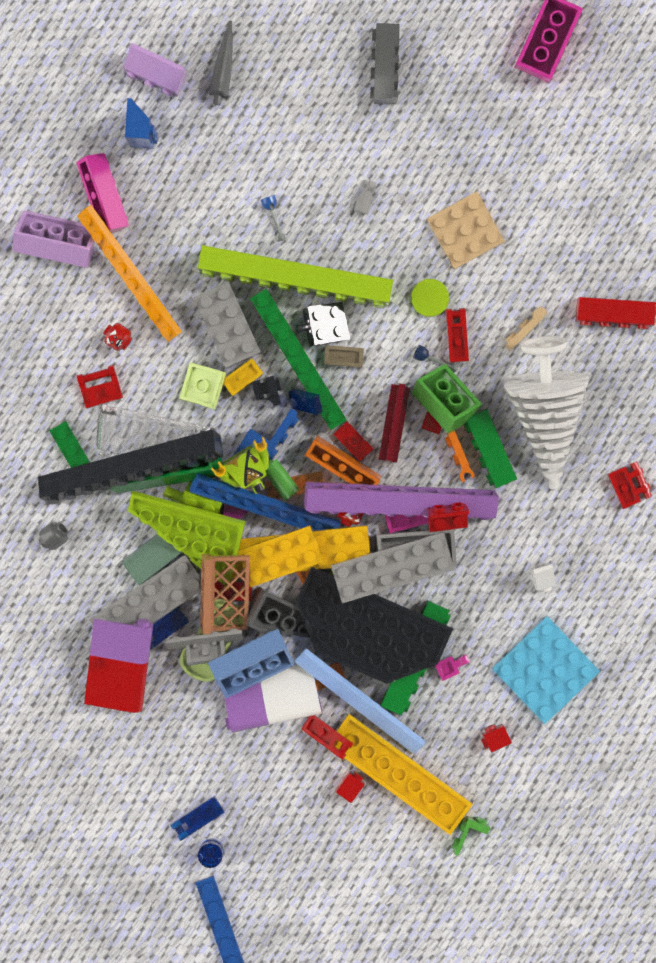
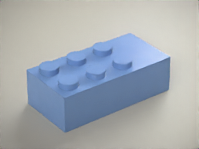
(251, 663)

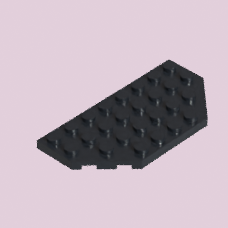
(369, 631)

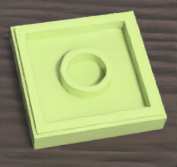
(202, 385)

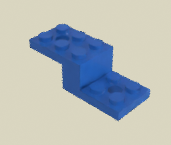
(279, 437)

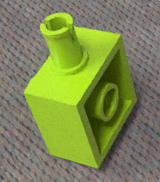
(192, 499)

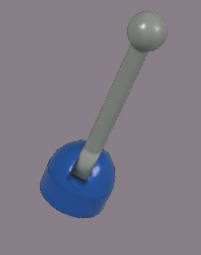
(270, 203)

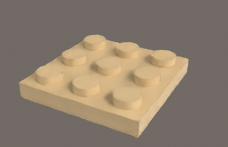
(465, 230)

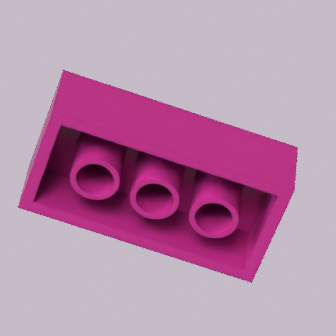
(548, 38)

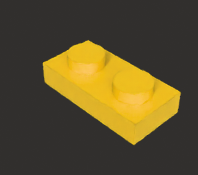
(242, 377)

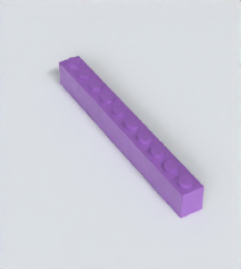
(395, 499)

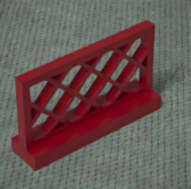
(394, 422)

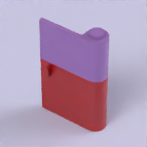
(118, 665)

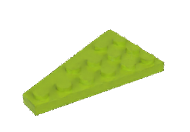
(190, 529)

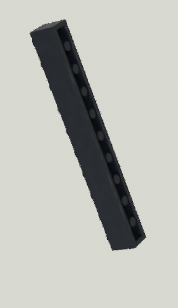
(130, 467)

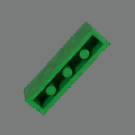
(490, 448)

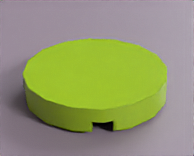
(430, 297)

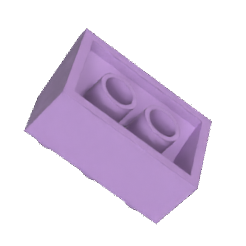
(154, 70)

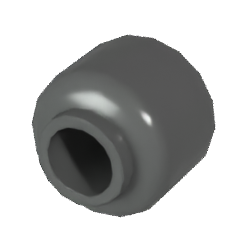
(53, 535)

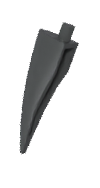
(223, 67)

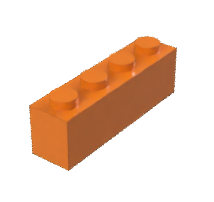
(341, 463)

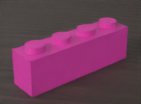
(102, 191)

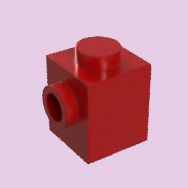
(495, 737)

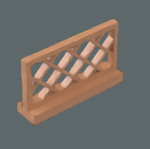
(207, 593)

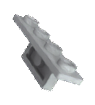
(204, 648)

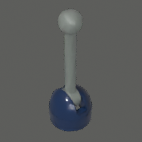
(422, 354)

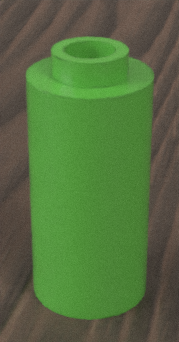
(281, 480)

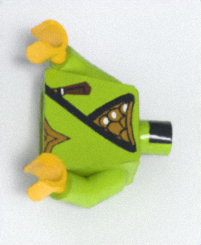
(246, 467)

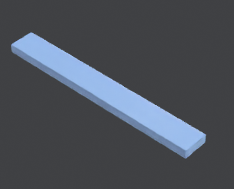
(359, 701)

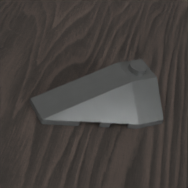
(273, 612)

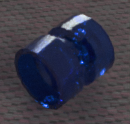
(210, 853)

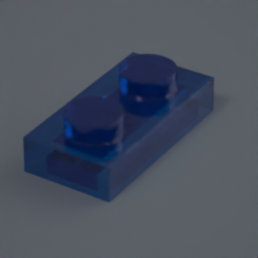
(305, 401)

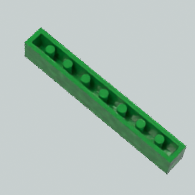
(297, 357)

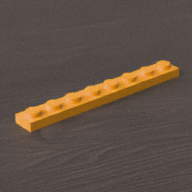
(129, 273)

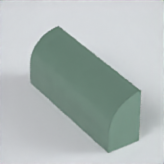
(149, 558)

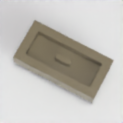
(343, 356)

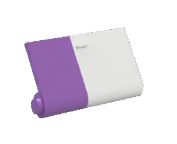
(275, 700)

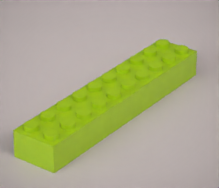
(295, 275)

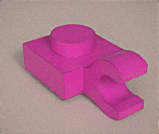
(449, 667)

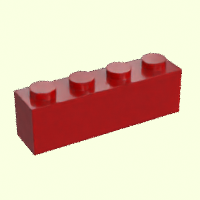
(615, 312)

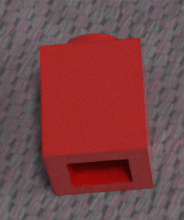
(350, 786)

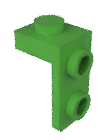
(479, 824)

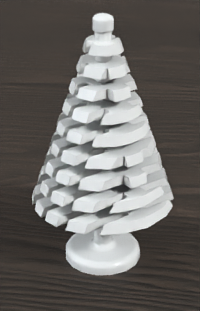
(548, 405)

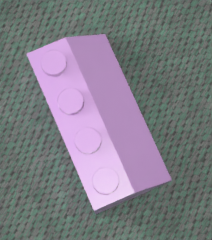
(53, 239)

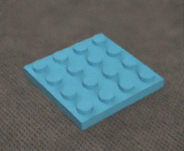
(546, 669)

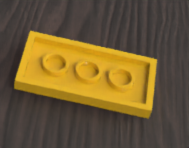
(282, 555)

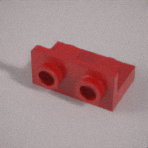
(448, 517)

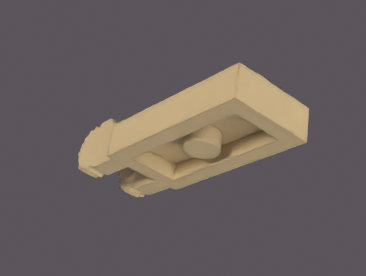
(526, 326)

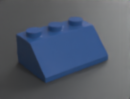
(139, 129)

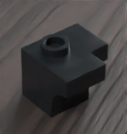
(267, 390)

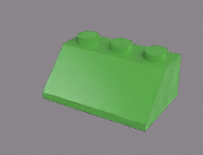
(446, 398)

